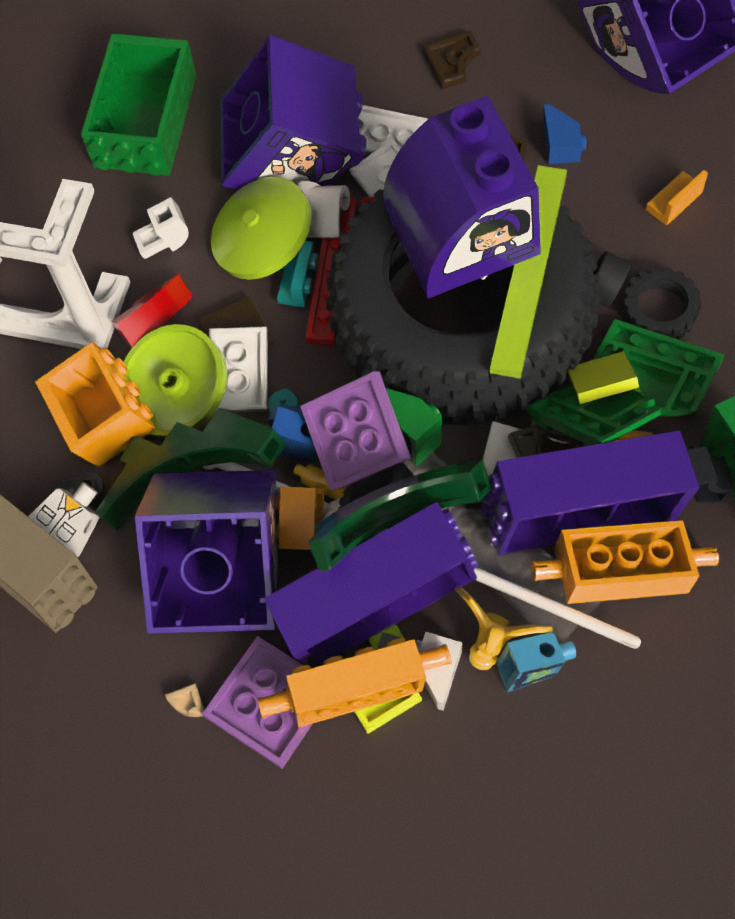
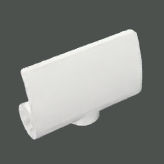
(326, 206)

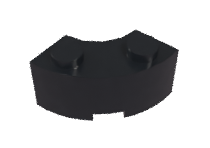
(712, 476)

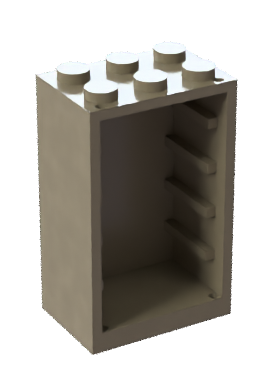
(40, 570)

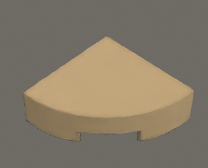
(186, 701)

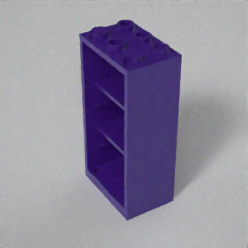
(587, 488)
(373, 586)

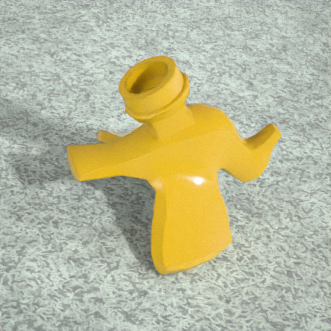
(493, 633)

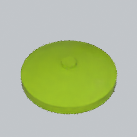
(261, 228)
(178, 376)

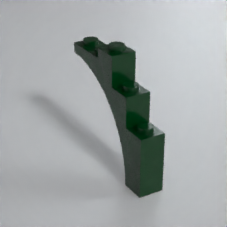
(185, 449)

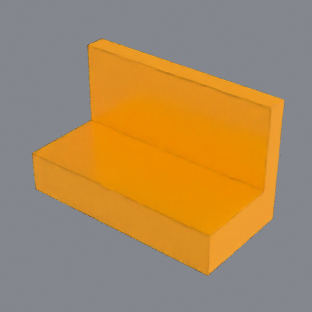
(676, 196)

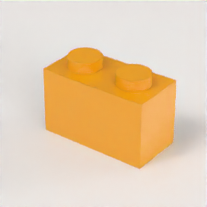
(299, 513)

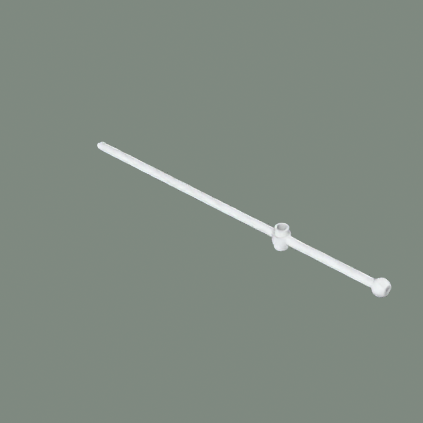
(502, 585)

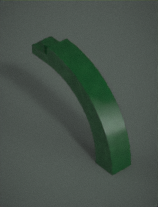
(394, 503)

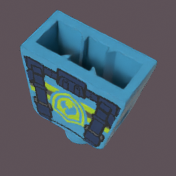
(533, 660)

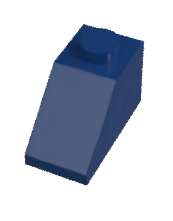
(562, 136)

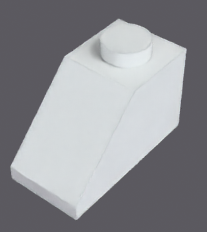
(440, 679)

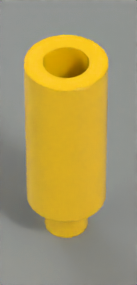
(315, 478)

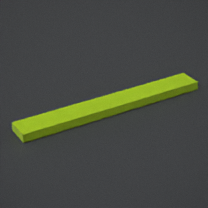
(527, 281)

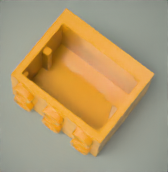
(95, 404)

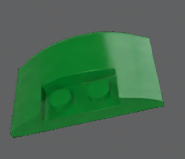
(665, 367)
(595, 420)

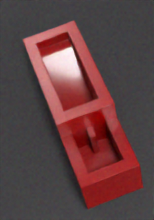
(152, 310)

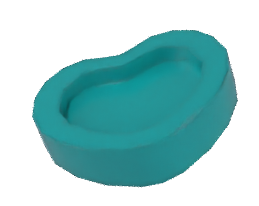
(282, 397)

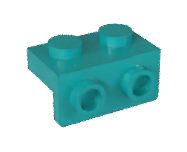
(297, 277)

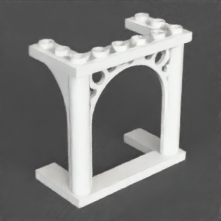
(83, 316)

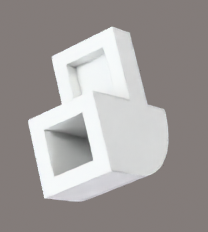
(165, 231)

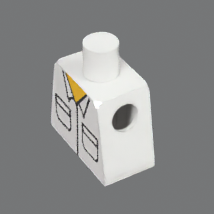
(68, 517)

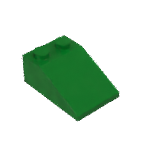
(418, 423)

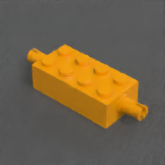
(625, 562)
(355, 682)

